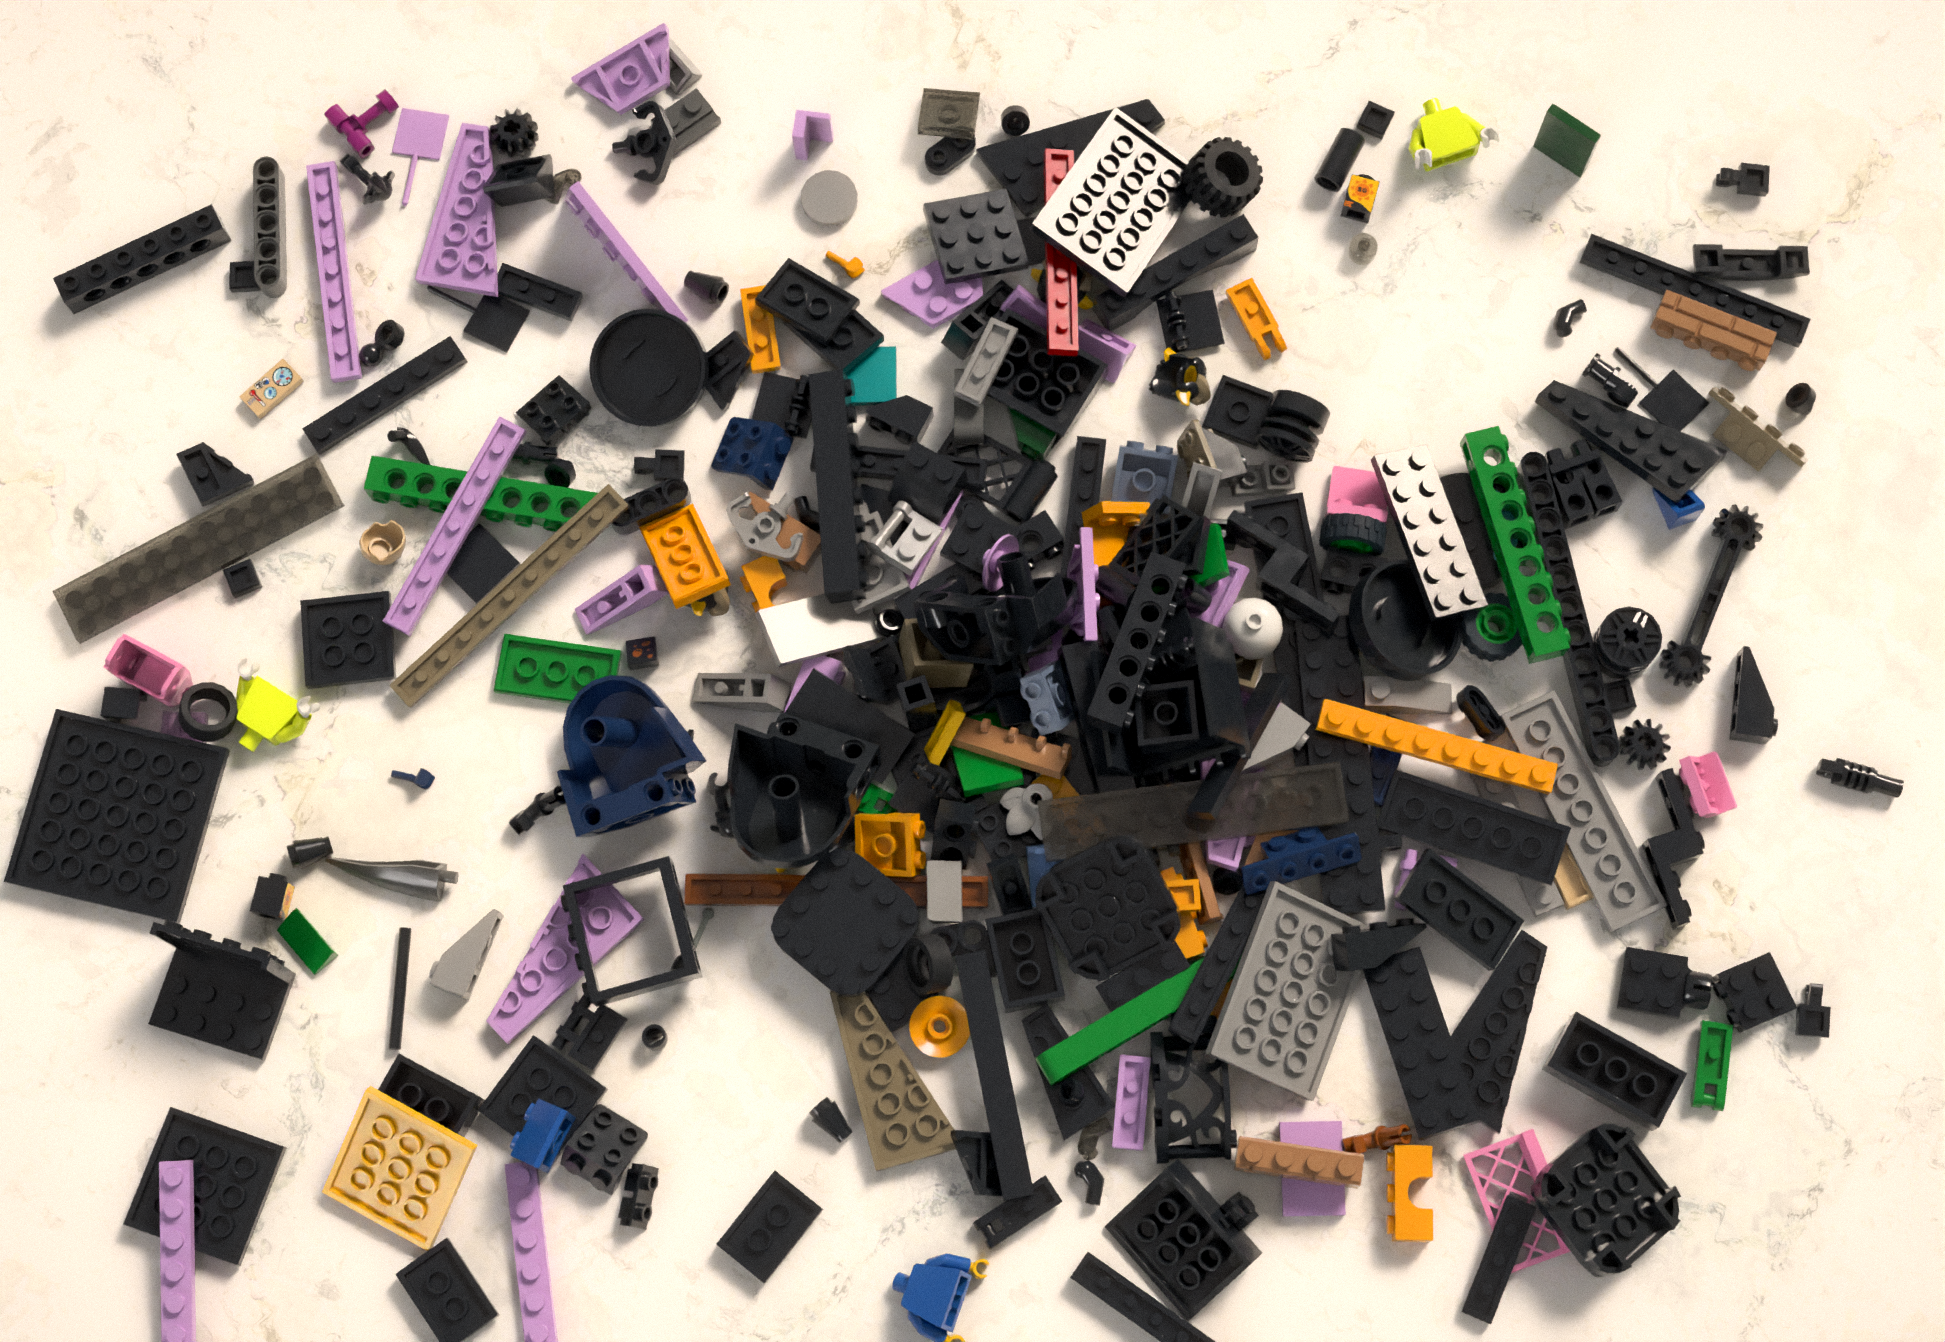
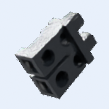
(1582, 484)

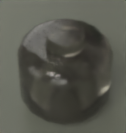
(1362, 248)

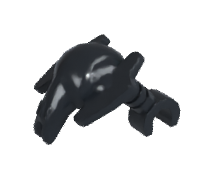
(377, 186)
(723, 814)

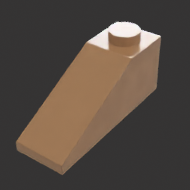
(810, 546)

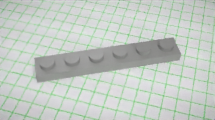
(1539, 896)

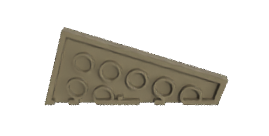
(895, 1104)

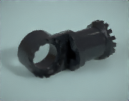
(1616, 388)

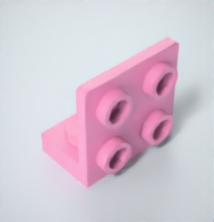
(1356, 493)

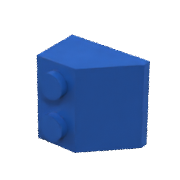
(541, 1135)

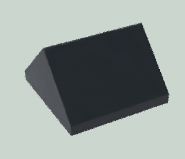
(521, 181)

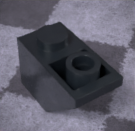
(902, 417)

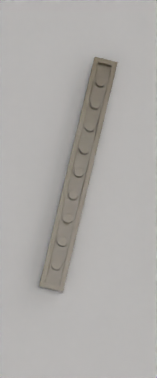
(509, 596)

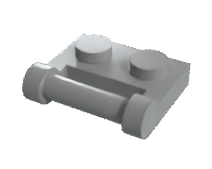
(912, 544)

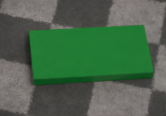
(551, 668)

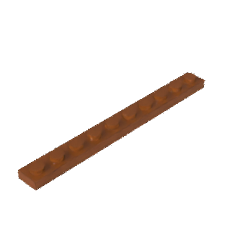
(775, 888)

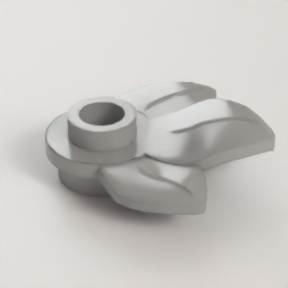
(1023, 811)

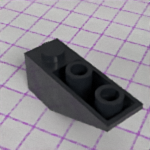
(1370, 947)

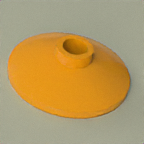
(955, 1032)

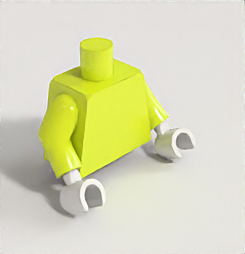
(1447, 136)
(268, 710)

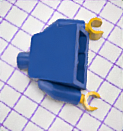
(936, 1294)

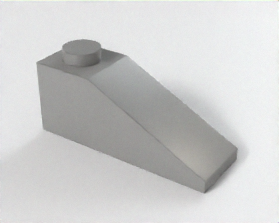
(743, 691)
(1397, 696)
(1283, 734)
(463, 961)

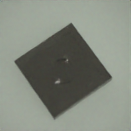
(948, 113)

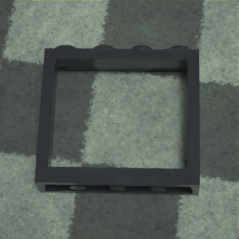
(680, 920)

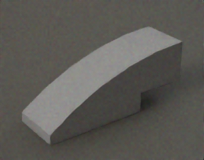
(1201, 489)

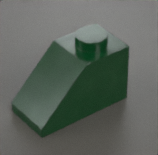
(1031, 437)

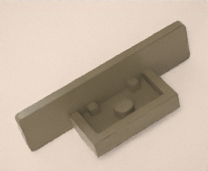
(1750, 437)

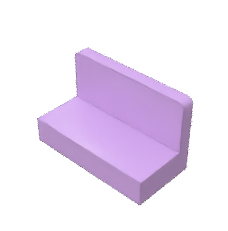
(808, 127)
(1105, 346)

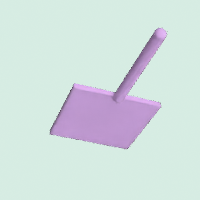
(419, 136)

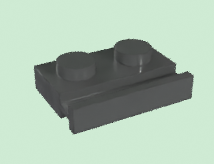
(691, 119)

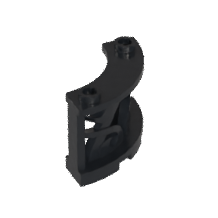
(1170, 1132)

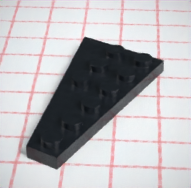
(1651, 450)

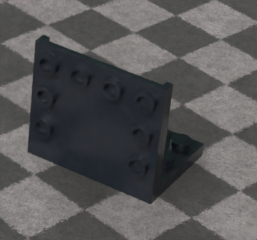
(220, 991)

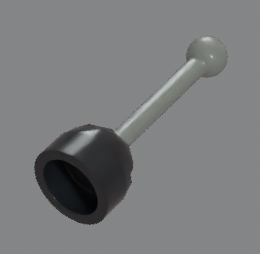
(708, 913)

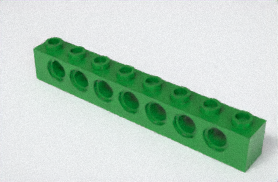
(385, 471)
(1537, 644)

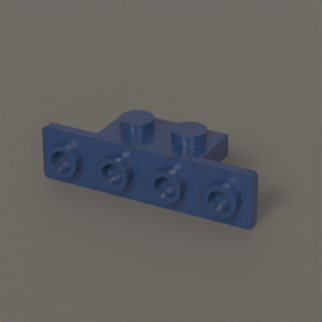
(1299, 857)

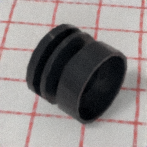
(1292, 426)
(1624, 659)

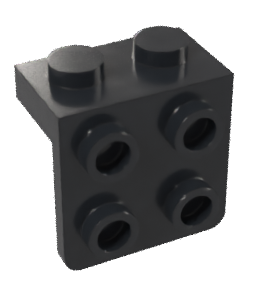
(876, 670)
(603, 1148)

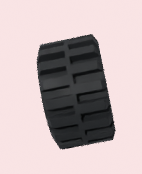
(1236, 164)

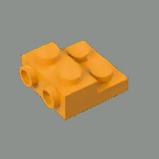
(891, 842)

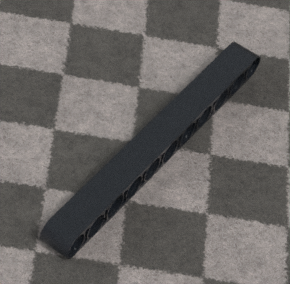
(1574, 621)

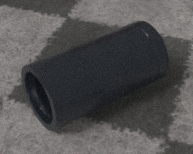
(1339, 159)

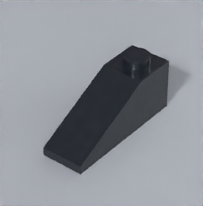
(969, 326)
(1751, 707)

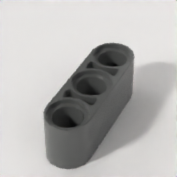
(967, 419)

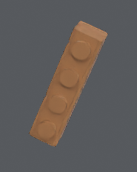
(1713, 330)
(1299, 1162)

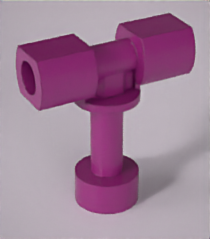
(355, 127)

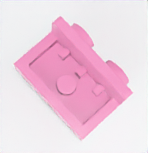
(1707, 785)

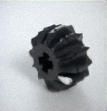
(525, 135)
(1653, 738)

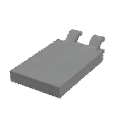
(884, 578)

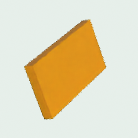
(684, 556)

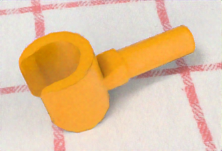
(852, 268)

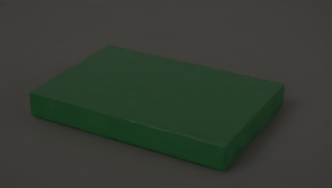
(1566, 140)

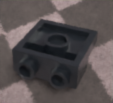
(1753, 992)

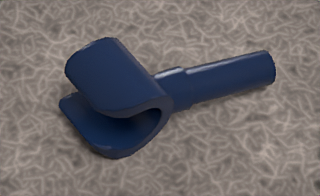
(422, 779)

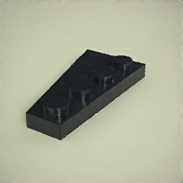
(1044, 1032)

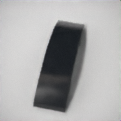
(1750, 264)

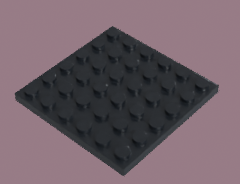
(117, 816)

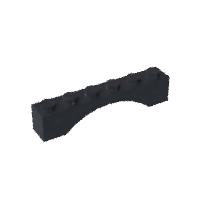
(1209, 252)

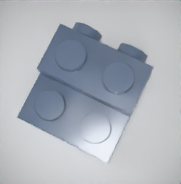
(1144, 473)
(1047, 698)

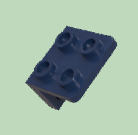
(753, 450)

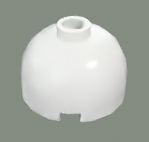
(1253, 628)

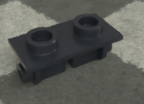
(637, 1210)

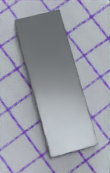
(985, 362)

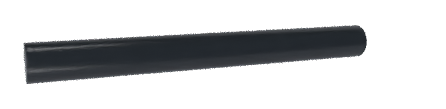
(400, 988)

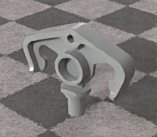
(761, 532)

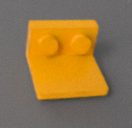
(1111, 525)

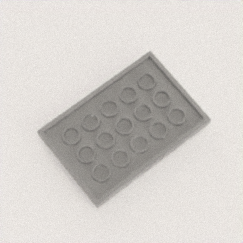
(1286, 994)

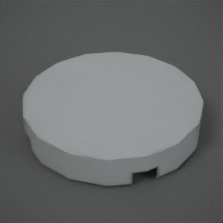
(829, 198)

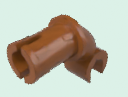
(1379, 1138)

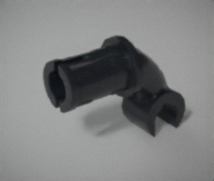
(542, 805)

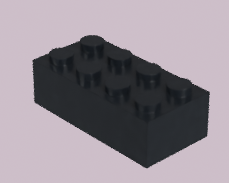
(1614, 1071)

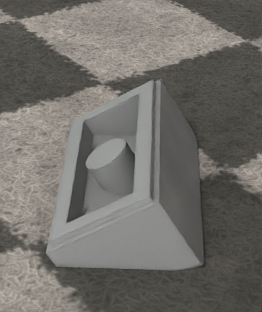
(682, 70)
(944, 892)

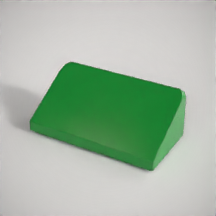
(306, 941)

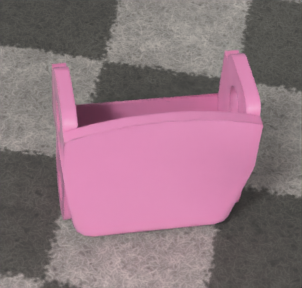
(148, 670)

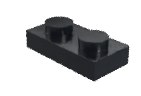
(1009, 885)

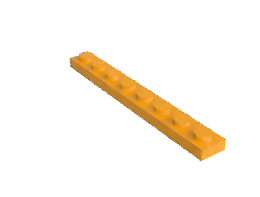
(1436, 746)

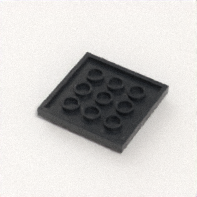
(230, 1182)

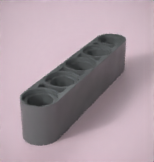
(263, 216)

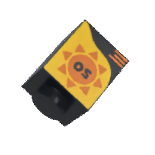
(1360, 198)
(272, 897)

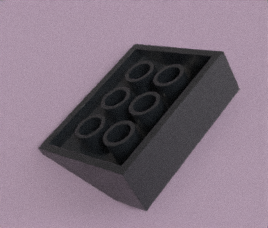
(1044, 386)
(1180, 1241)

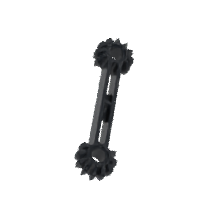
(1711, 595)

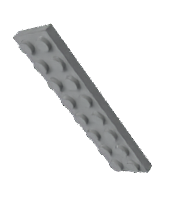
(1580, 800)

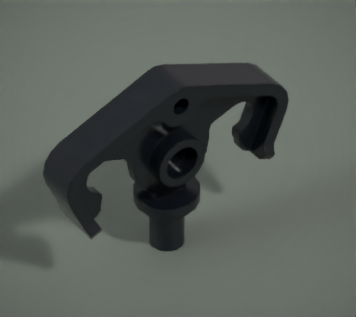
(651, 143)

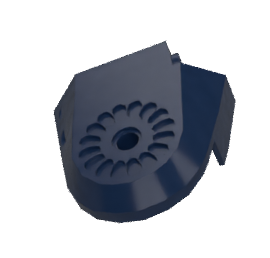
(624, 757)

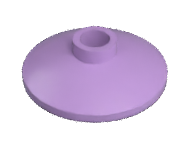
(991, 576)

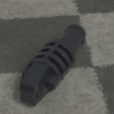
(1858, 777)

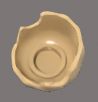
(383, 543)

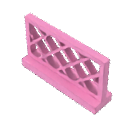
(1536, 1162)

